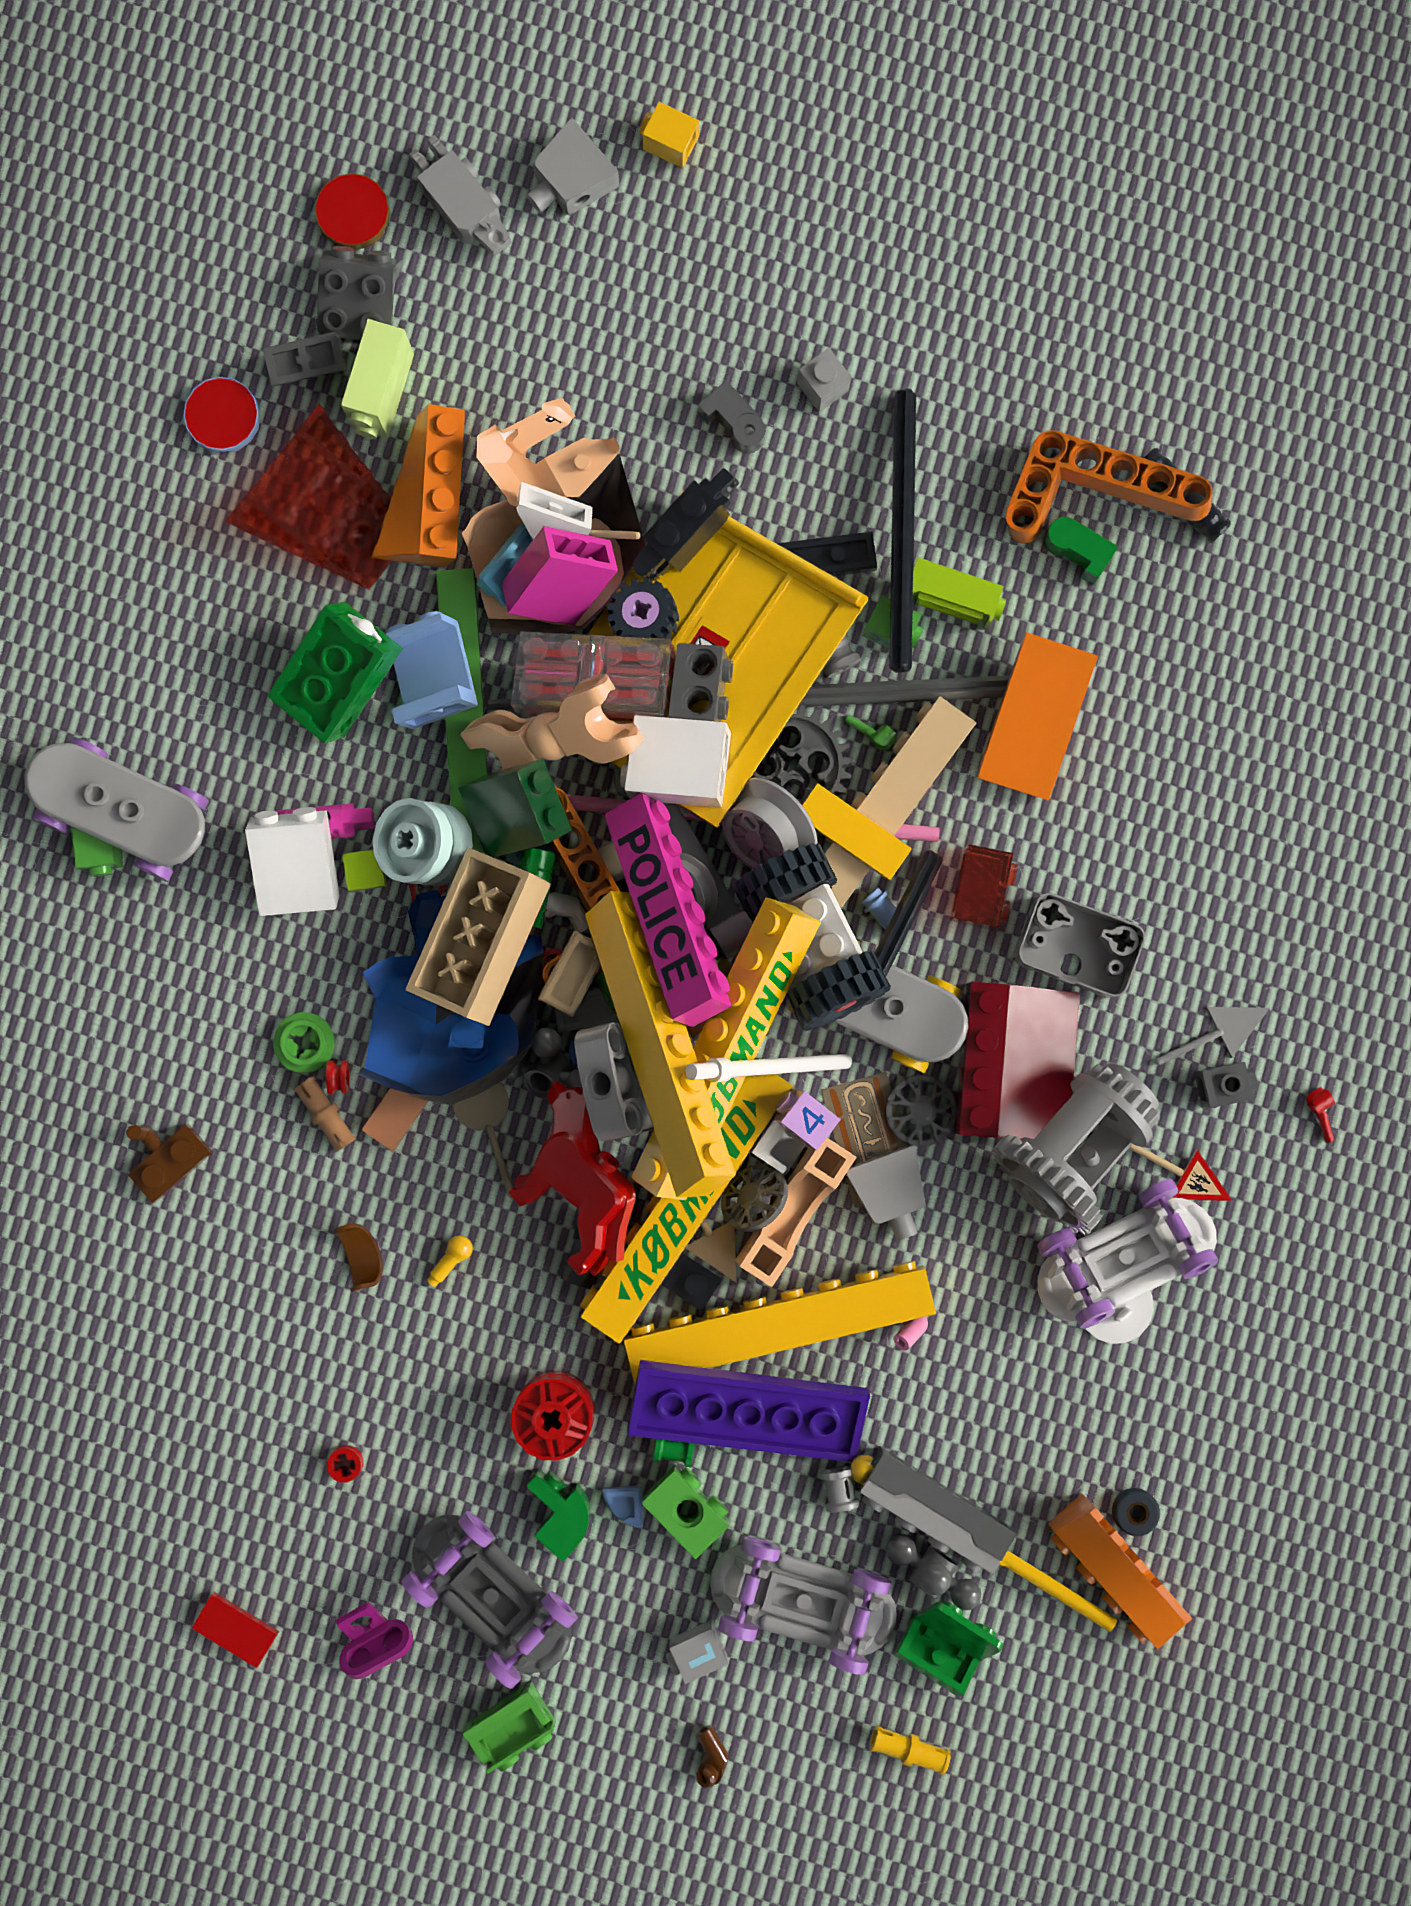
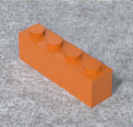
(426, 494)
(1119, 1571)

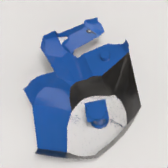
(434, 1050)

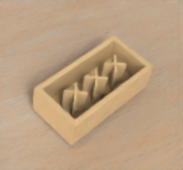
(478, 936)

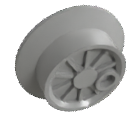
(766, 823)

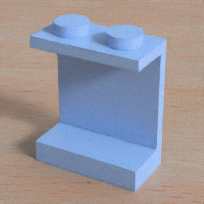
(431, 670)

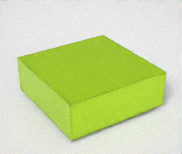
(363, 871)

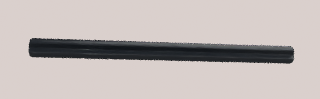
(902, 531)

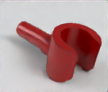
(1318, 1102)

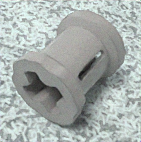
(839, 1489)

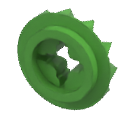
(288, 1050)

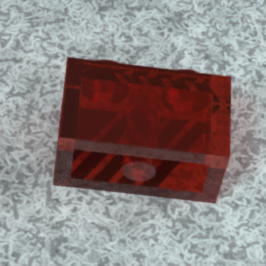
(983, 887)

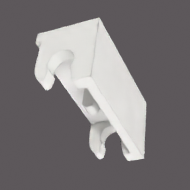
(778, 1146)

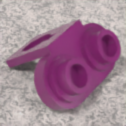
(374, 1644)

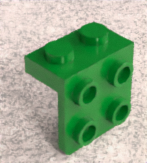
(946, 1646)

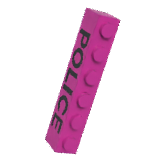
(668, 910)

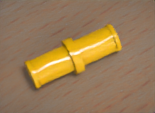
(910, 1750)

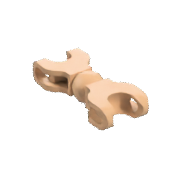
(575, 729)

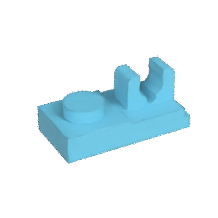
(499, 567)

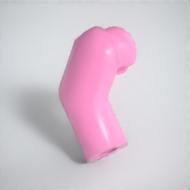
(910, 1333)

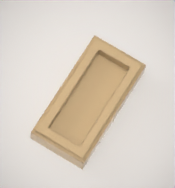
(571, 975)

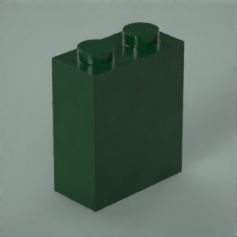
(515, 808)

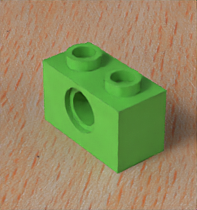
(693, 1532)

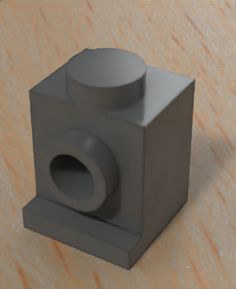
(1212, 1084)

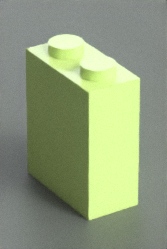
(377, 379)

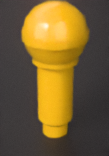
(458, 1250)

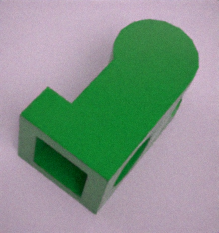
(1080, 545)

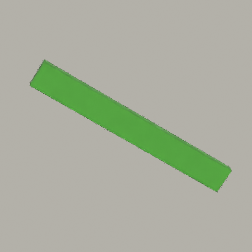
(459, 601)

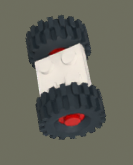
(834, 972)

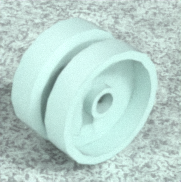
(421, 842)

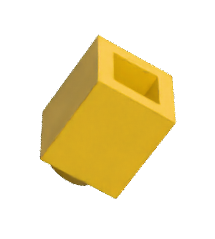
(669, 134)

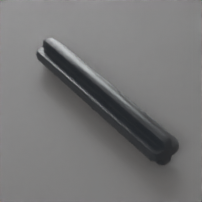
(907, 909)

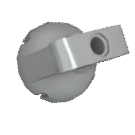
(611, 1083)

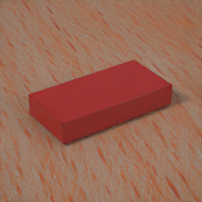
(235, 1629)

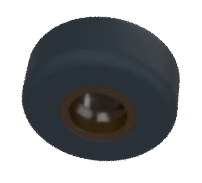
(1135, 1526)

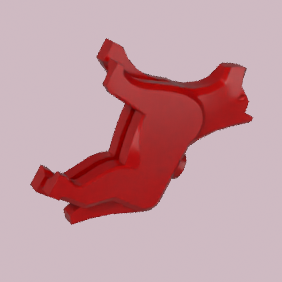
(584, 1177)

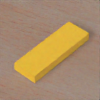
(855, 832)

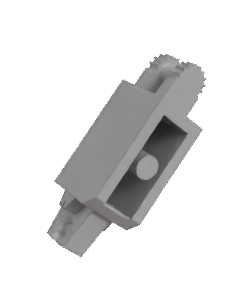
(460, 199)

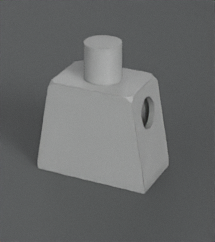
(571, 172)
(890, 1189)

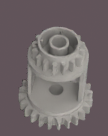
(1039, 1165)

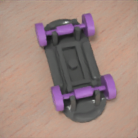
(490, 1596)

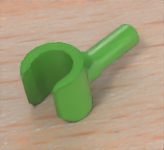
(881, 739)

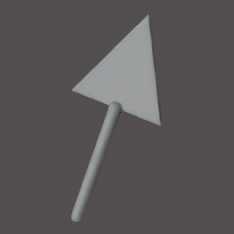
(1233, 1026)

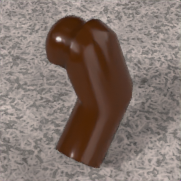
(714, 1759)

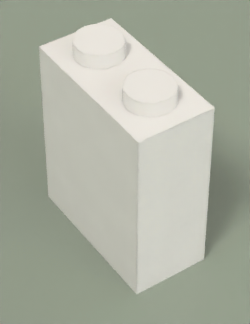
(678, 761)
(292, 861)

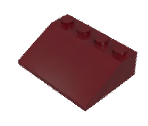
(1015, 1059)

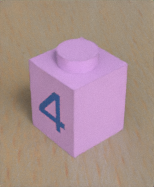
(805, 1118)

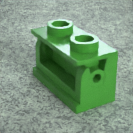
(510, 1728)

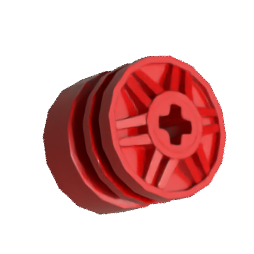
(545, 1393)

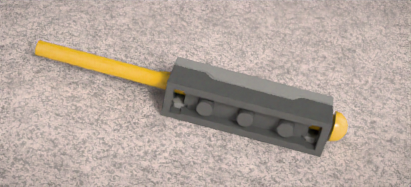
(955, 1524)

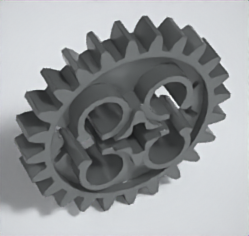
(813, 740)

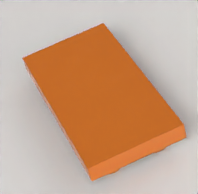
(1037, 716)

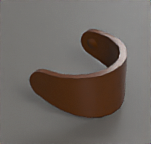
(362, 1255)

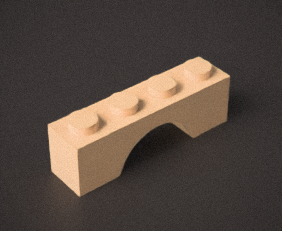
(808, 1186)

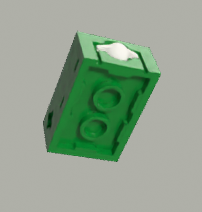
(334, 672)

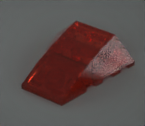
(319, 503)

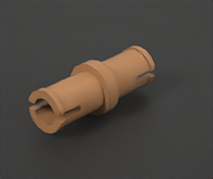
(324, 1114)

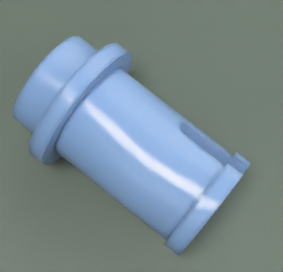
(879, 906)

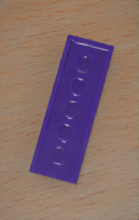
(747, 1411)

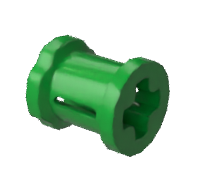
(674, 1451)

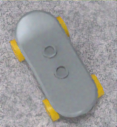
(914, 1018)

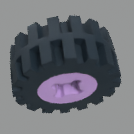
(655, 623)

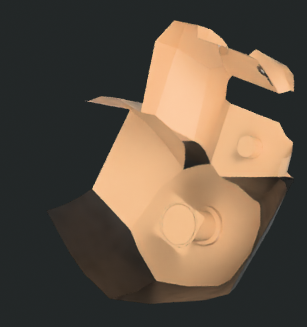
(583, 472)

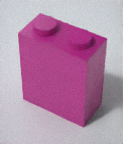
(559, 576)

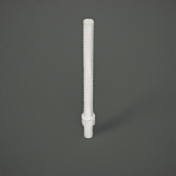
(723, 1069)

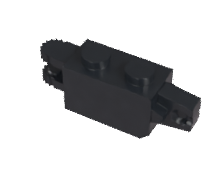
(686, 526)

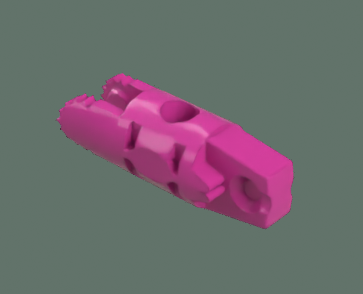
(344, 819)

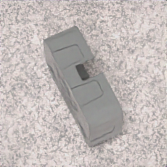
(1084, 934)

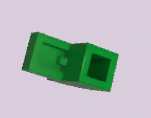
(570, 1515)

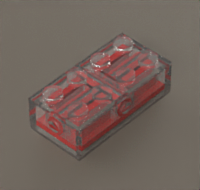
(555, 663)

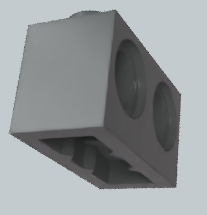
(690, 687)

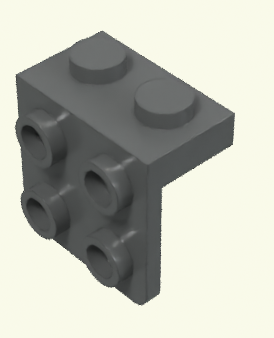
(355, 290)

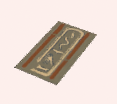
(863, 1119)

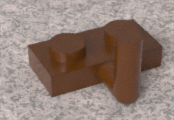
(169, 1160)

